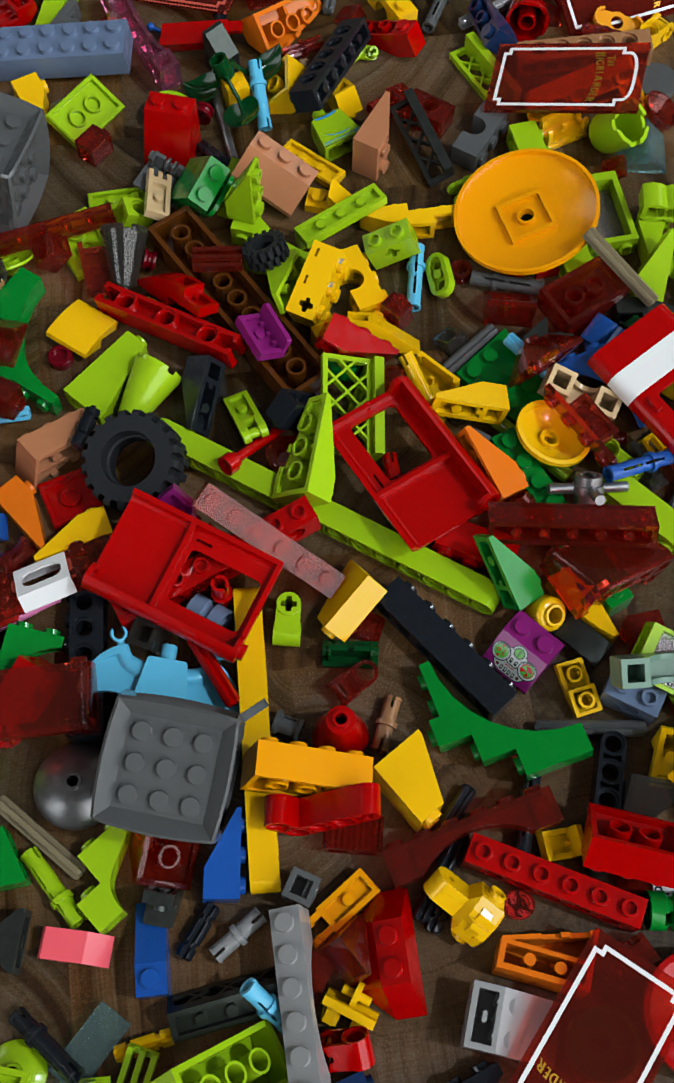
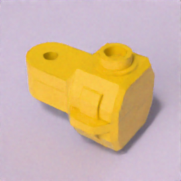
(473, 908)

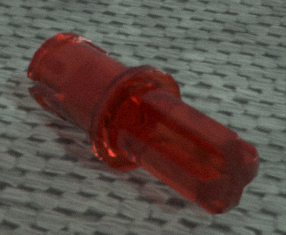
(303, 47)

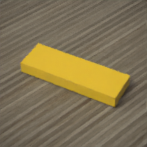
(326, 169)

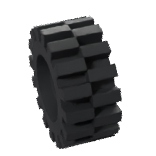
(265, 250)

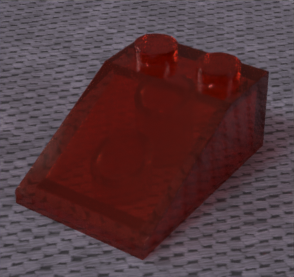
(579, 295)

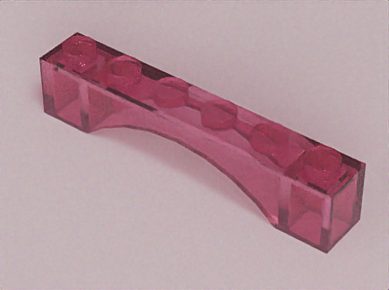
(156, 58)

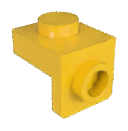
(561, 843)

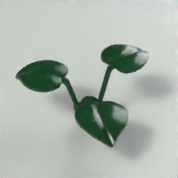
(206, 85)

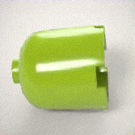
(617, 131)

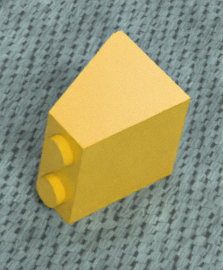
(410, 782)

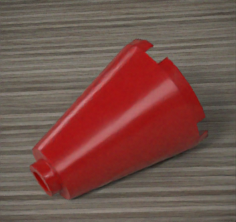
(527, 19)
(341, 730)

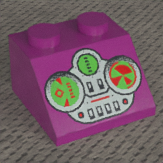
(523, 651)

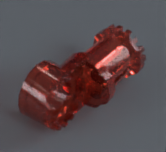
(17, 556)

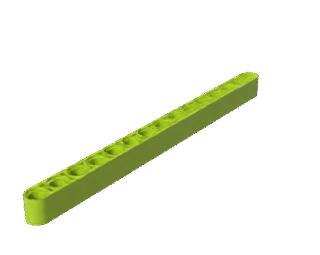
(349, 528)

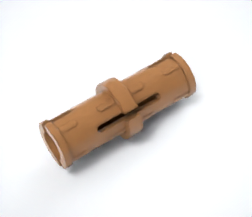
(386, 724)

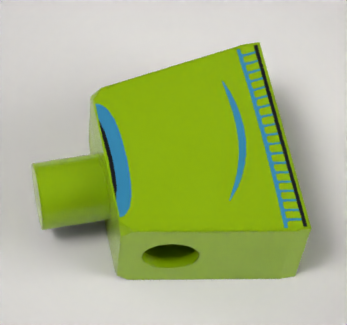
(333, 133)

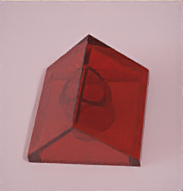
(509, 309)

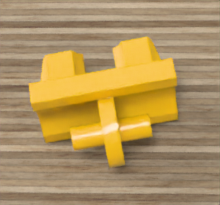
(351, 1004)

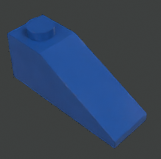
(151, 959)

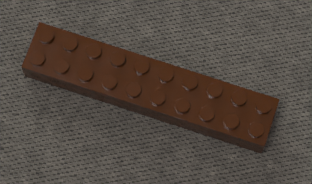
(236, 296)

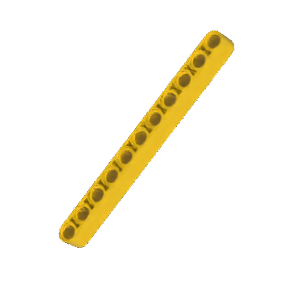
(253, 687)

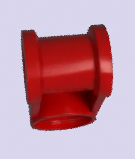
(348, 1049)

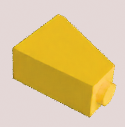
(350, 602)

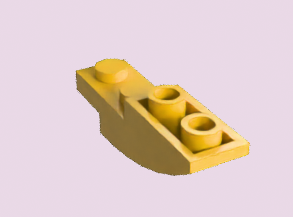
(422, 220)

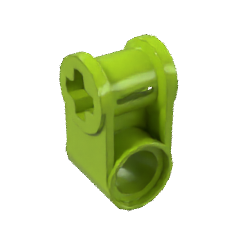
(287, 623)

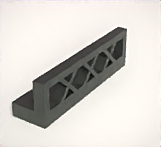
(428, 131)
(215, 1006)

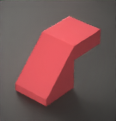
(75, 947)

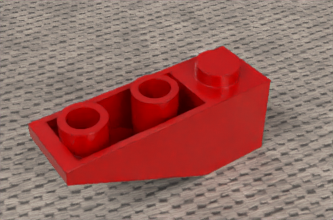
(397, 37)
(345, 338)

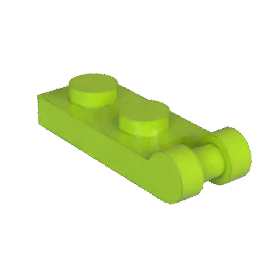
(246, 416)

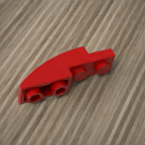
(180, 288)

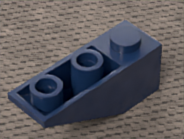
(491, 25)

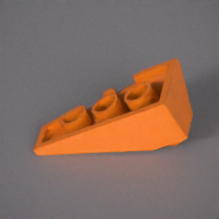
(279, 23)

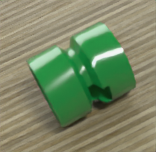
(659, 910)

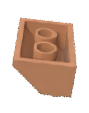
(283, 174)

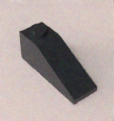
(201, 390)

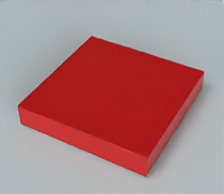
(67, 497)

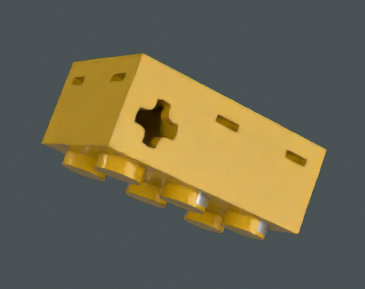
(318, 284)

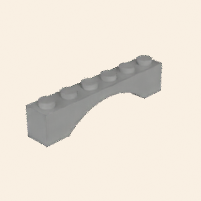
(292, 959)

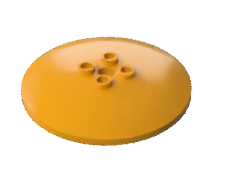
(520, 183)

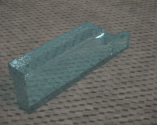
(96, 1039)

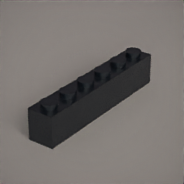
(446, 650)

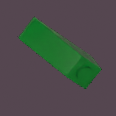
(511, 576)

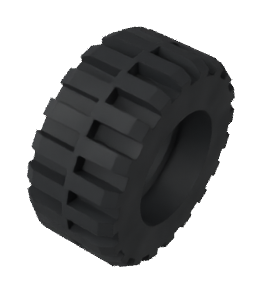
(116, 435)

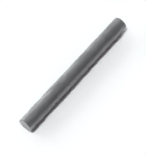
(225, 130)

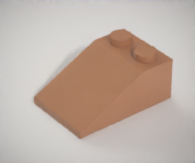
(371, 142)

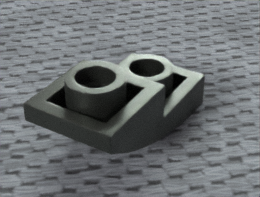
(583, 640)

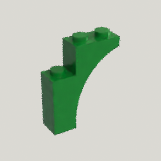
(25, 641)

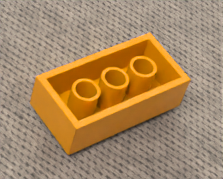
(301, 769)

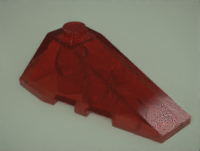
(540, 354)

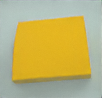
(81, 328)

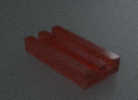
(217, 255)

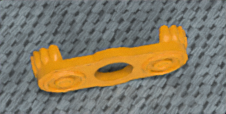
(604, 17)

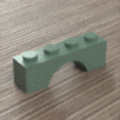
(641, 669)

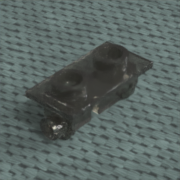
(652, 481)

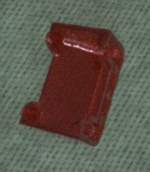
(593, 574)
(49, 700)

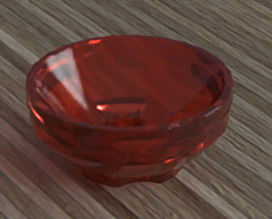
(659, 110)

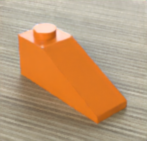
(494, 463)
(23, 510)

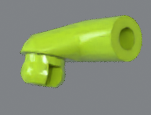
(369, 53)

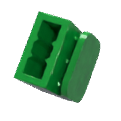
(202, 185)

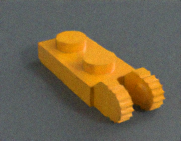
(344, 904)

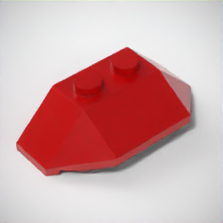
(394, 956)

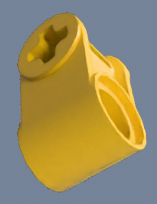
(659, 29)

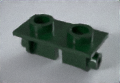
(348, 653)

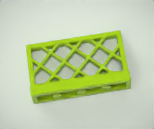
(373, 387)

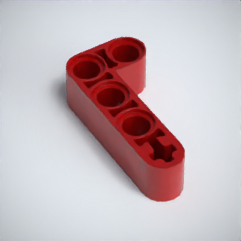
(323, 810)

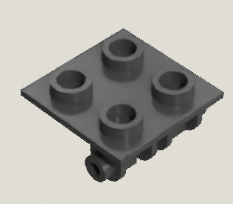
(159, 163)

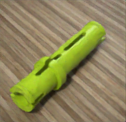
(60, 897)

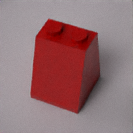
(171, 127)

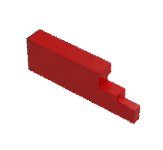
(188, 35)

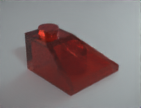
(162, 861)

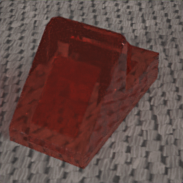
(11, 339)

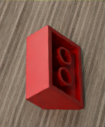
(629, 845)

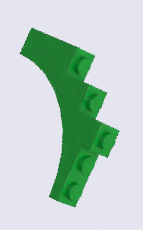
(17, 303)
(535, 750)

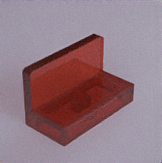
(93, 269)

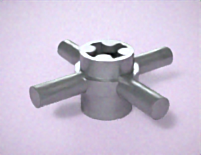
(587, 487)

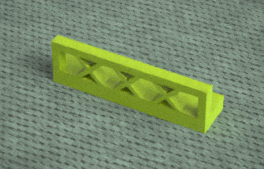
(480, 60)
(339, 216)

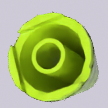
(148, 384)

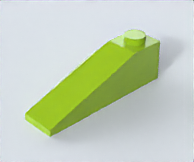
(311, 457)

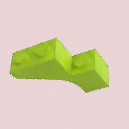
(104, 859)

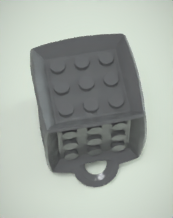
(22, 160)
(169, 766)

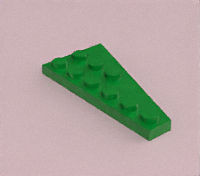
(495, 365)

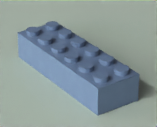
(66, 49)

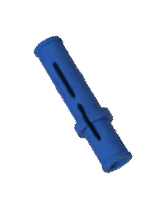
(617, 471)

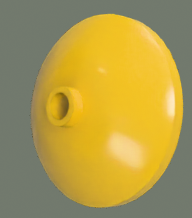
(547, 437)

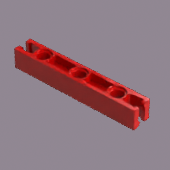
(170, 324)

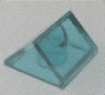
(649, 155)

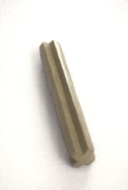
(620, 267)
(41, 838)

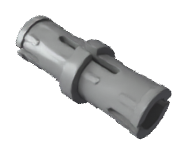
(237, 935)

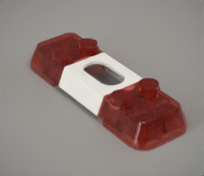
(74, 562)

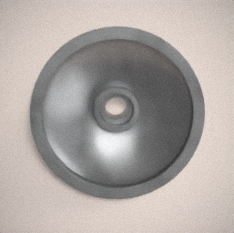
(57, 801)

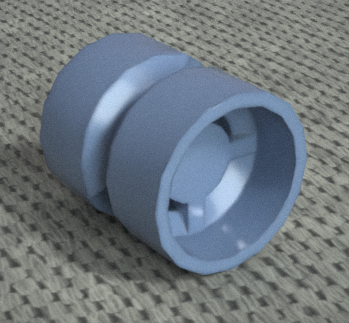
(205, 607)

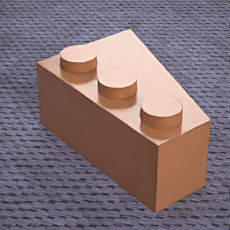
(48, 448)

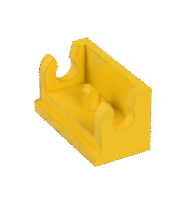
(563, 128)
(436, 375)

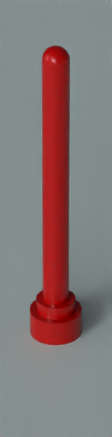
(231, 462)

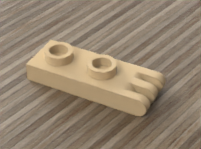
(157, 195)

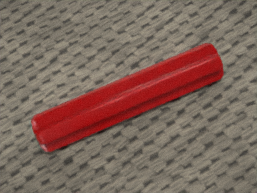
(216, 675)

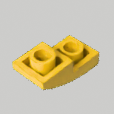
(577, 687)

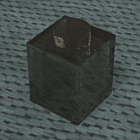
(147, 636)

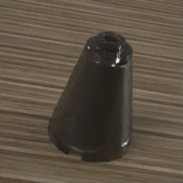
(123, 252)

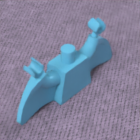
(158, 675)

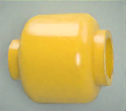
(547, 612)

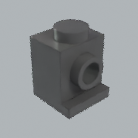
(301, 888)

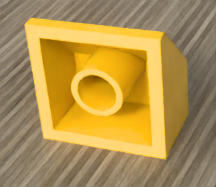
(280, 85)

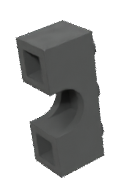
(472, 149)

